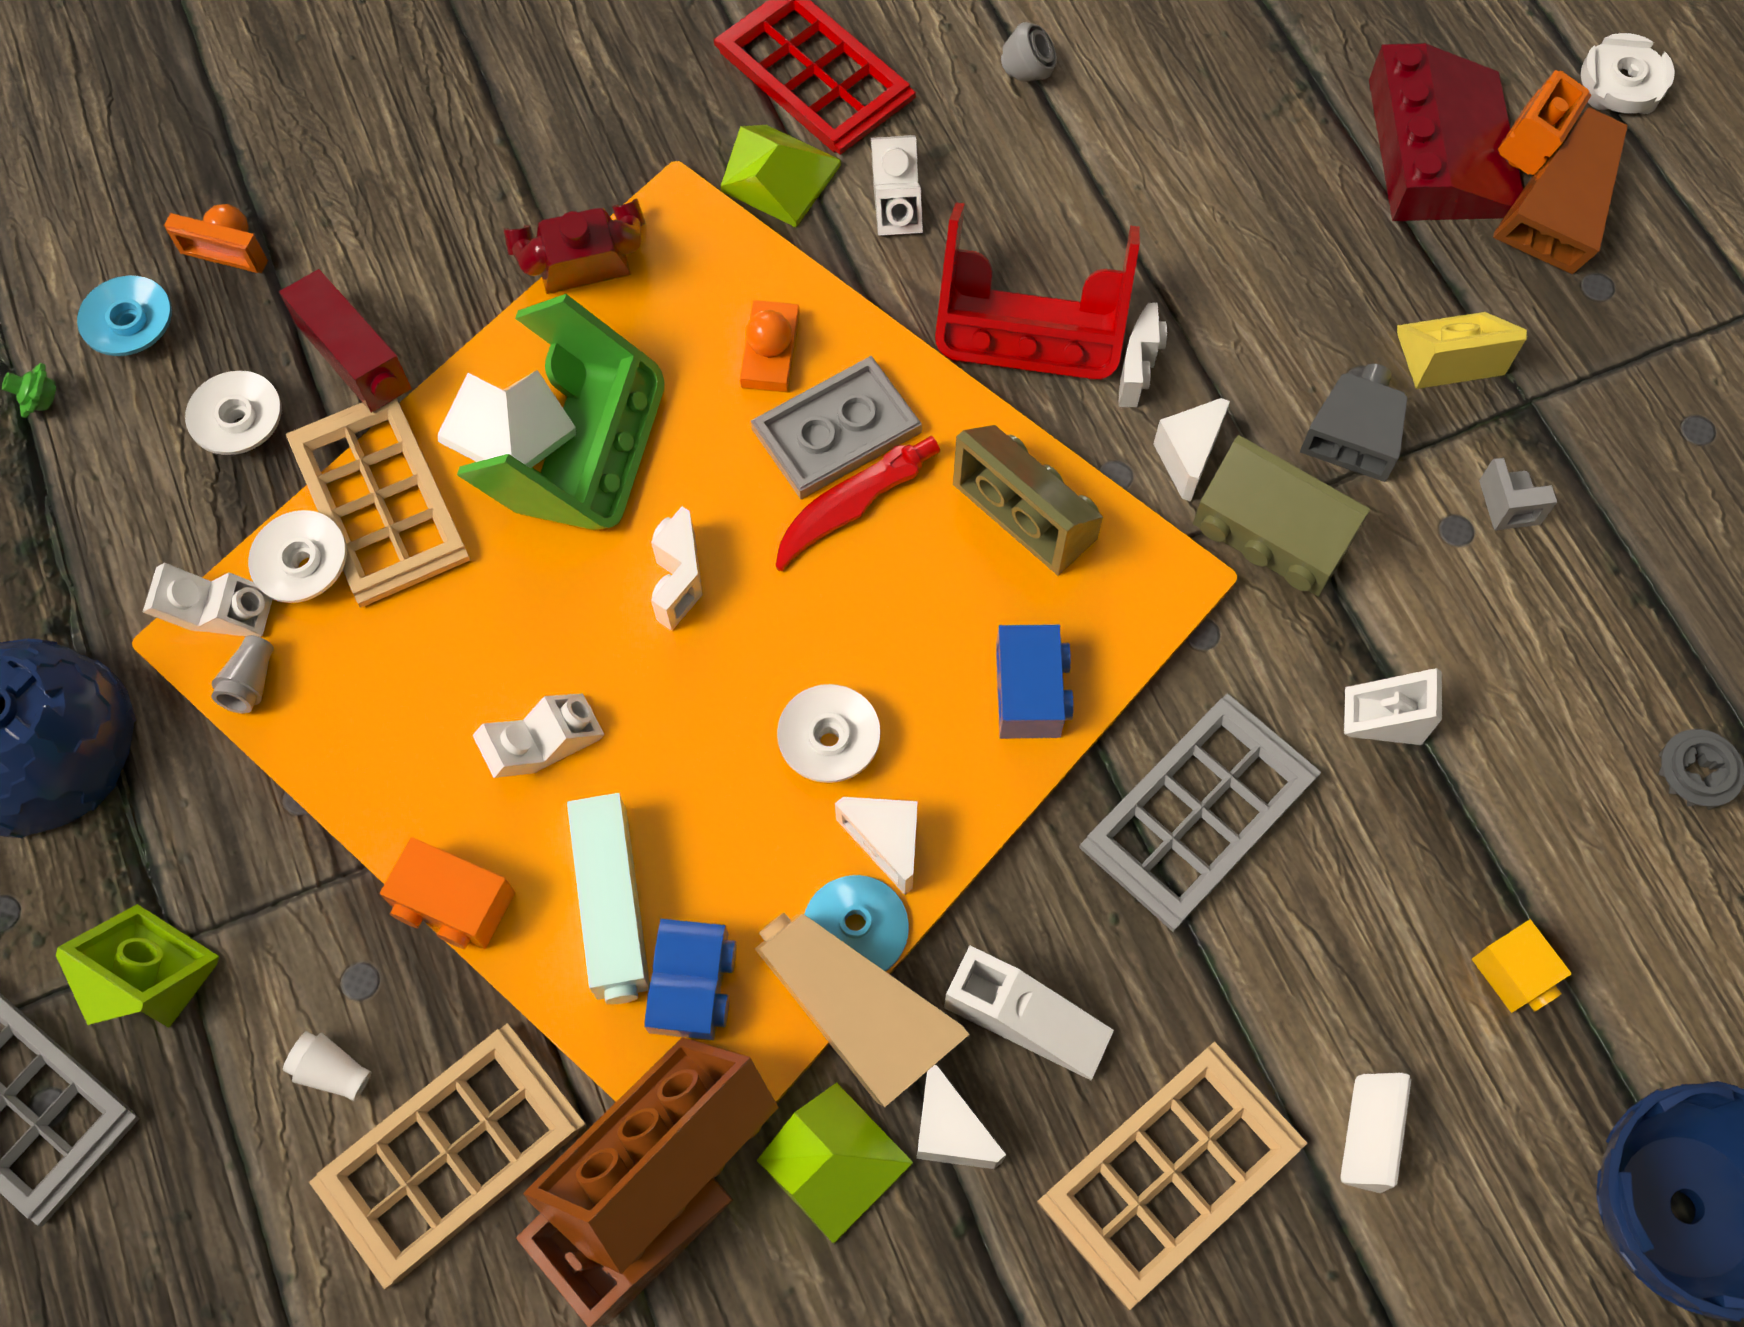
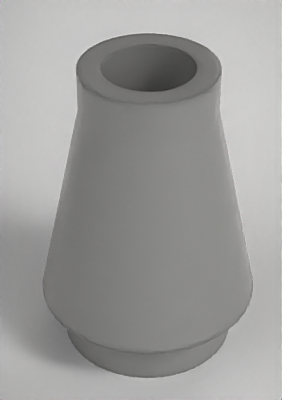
(243, 676)

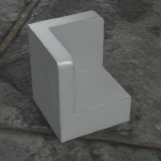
(1513, 499)

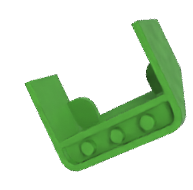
(611, 402)

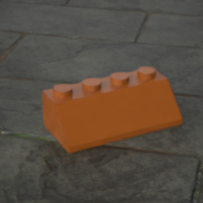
(653, 1152)

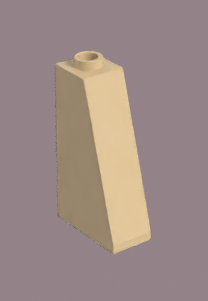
(862, 1011)

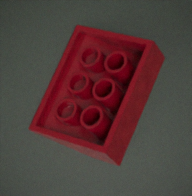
(1441, 135)

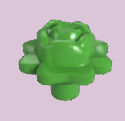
(32, 390)

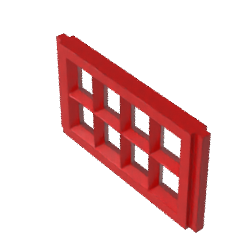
(857, 126)

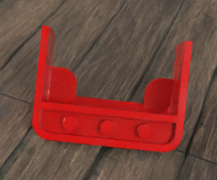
(1030, 329)

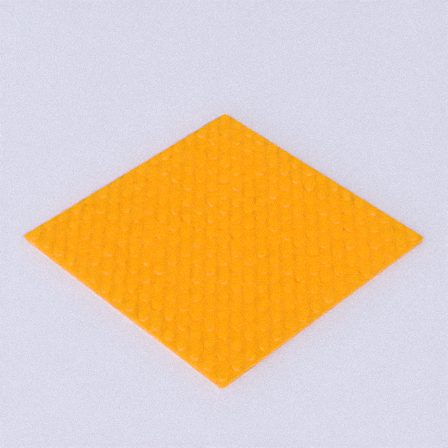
(380, 702)

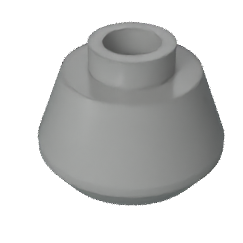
(1029, 53)

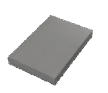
(836, 427)

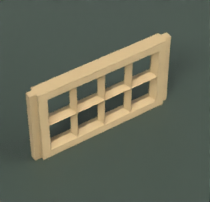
(409, 570)
(361, 1222)
(1095, 1242)

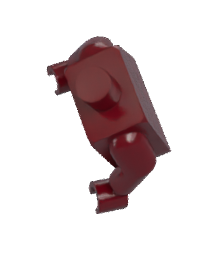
(578, 246)

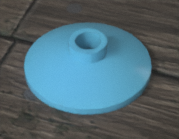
(116, 303)
(886, 918)

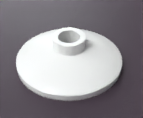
(225, 399)
(287, 542)
(824, 711)

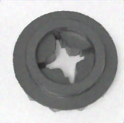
(1710, 751)

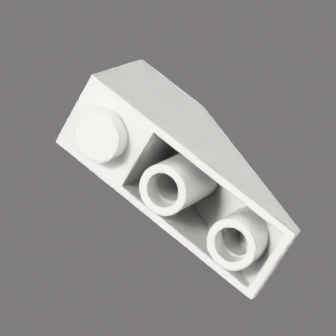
(1026, 1013)

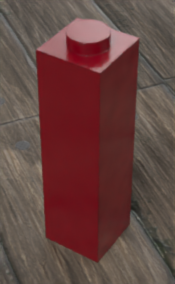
(345, 340)

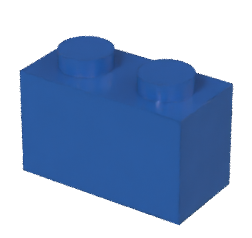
(1031, 681)

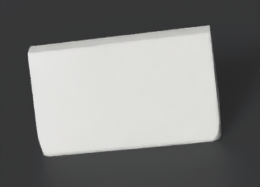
(1376, 1131)

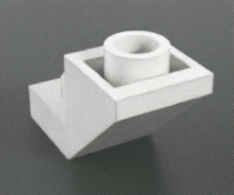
(896, 185)
(677, 553)
(216, 606)
(546, 735)

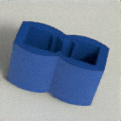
(688, 979)

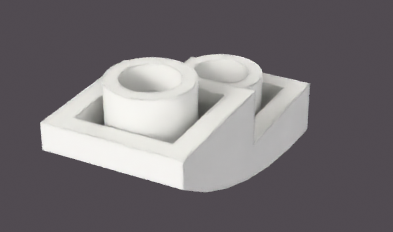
(1146, 339)

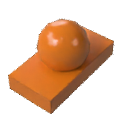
(218, 238)
(769, 345)

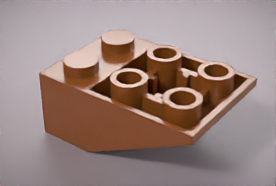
(599, 1292)

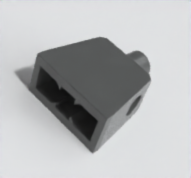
(1360, 424)

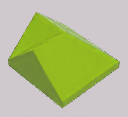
(777, 173)
(134, 967)
(833, 1161)

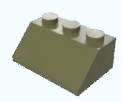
(1024, 496)
(1279, 516)

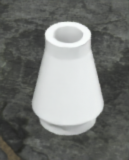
(325, 1066)

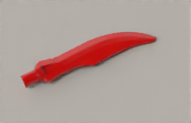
(852, 497)

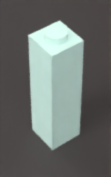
(608, 898)

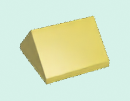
(1459, 348)

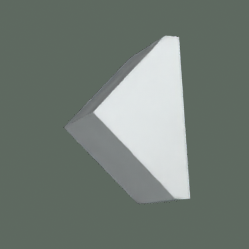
(1187, 441)
(1395, 708)
(884, 832)
(951, 1129)

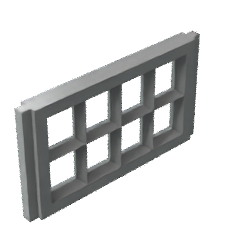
(1136, 876)
(88, 1151)

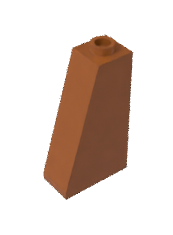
(1569, 198)

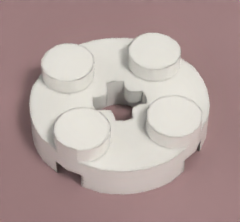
(1625, 94)

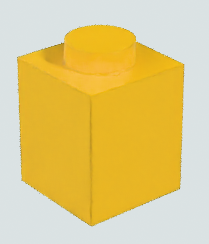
(1522, 968)

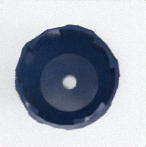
(59, 735)
(1692, 1145)

